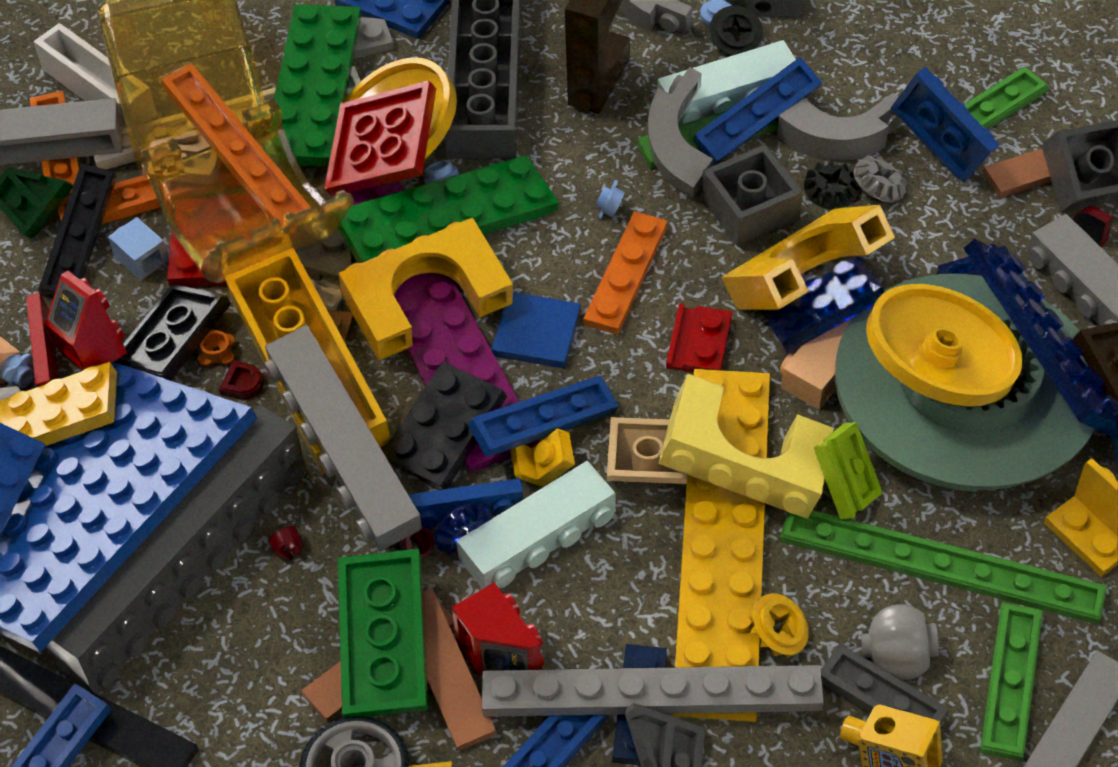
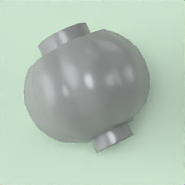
(901, 641)

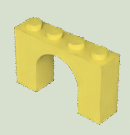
(700, 450)

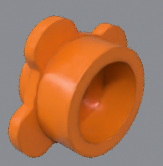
(214, 340)

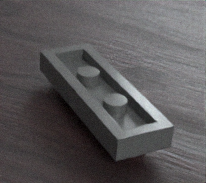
(870, 685)

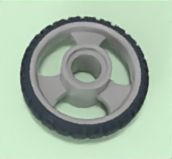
(348, 752)

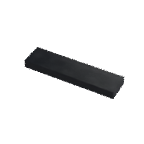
(78, 226)

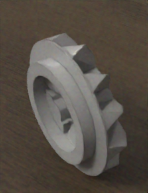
(888, 183)

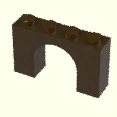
(593, 53)

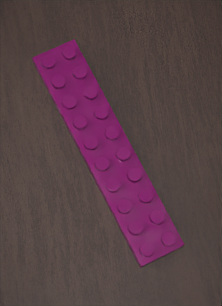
(445, 332)

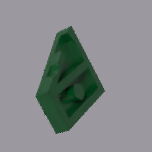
(30, 198)

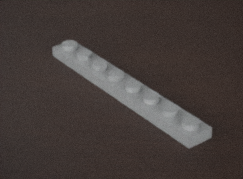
(655, 688)

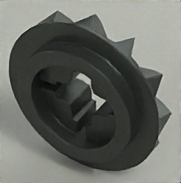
(745, 21)
(839, 194)

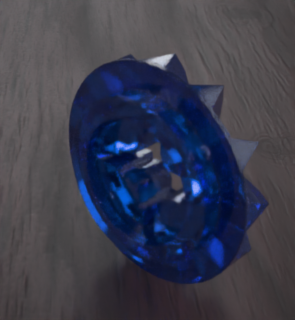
(460, 523)

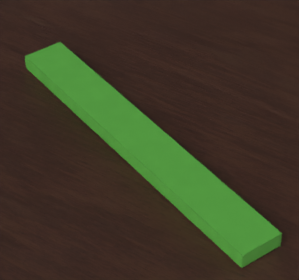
(946, 565)

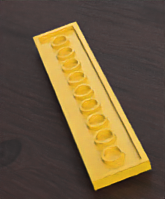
(724, 544)

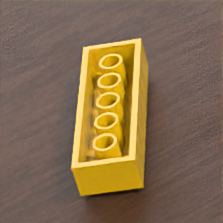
(280, 298)

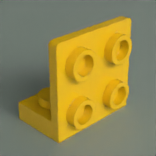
(1090, 519)

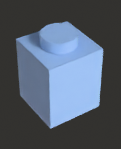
(138, 248)

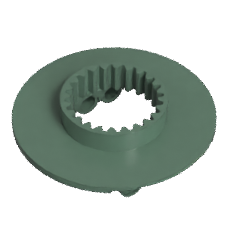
(949, 442)

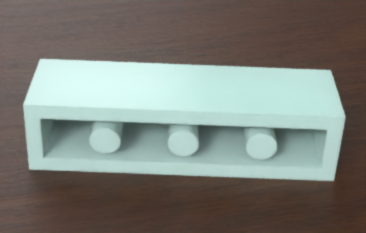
(731, 79)
(537, 526)

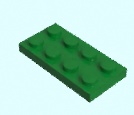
(382, 634)

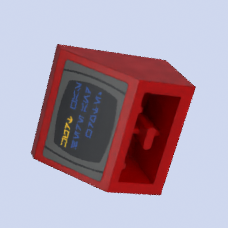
(82, 325)
(494, 633)

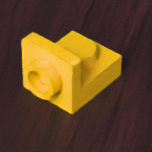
(545, 460)

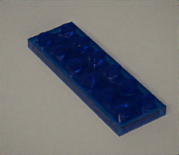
(1044, 336)

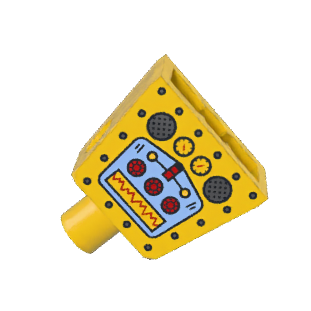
(895, 738)

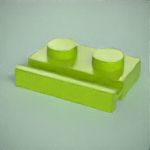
(848, 470)

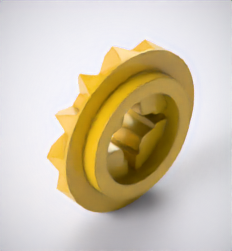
(794, 628)

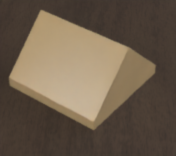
(636, 451)

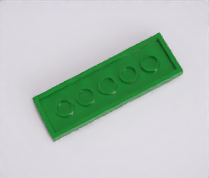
(316, 77)
(491, 195)

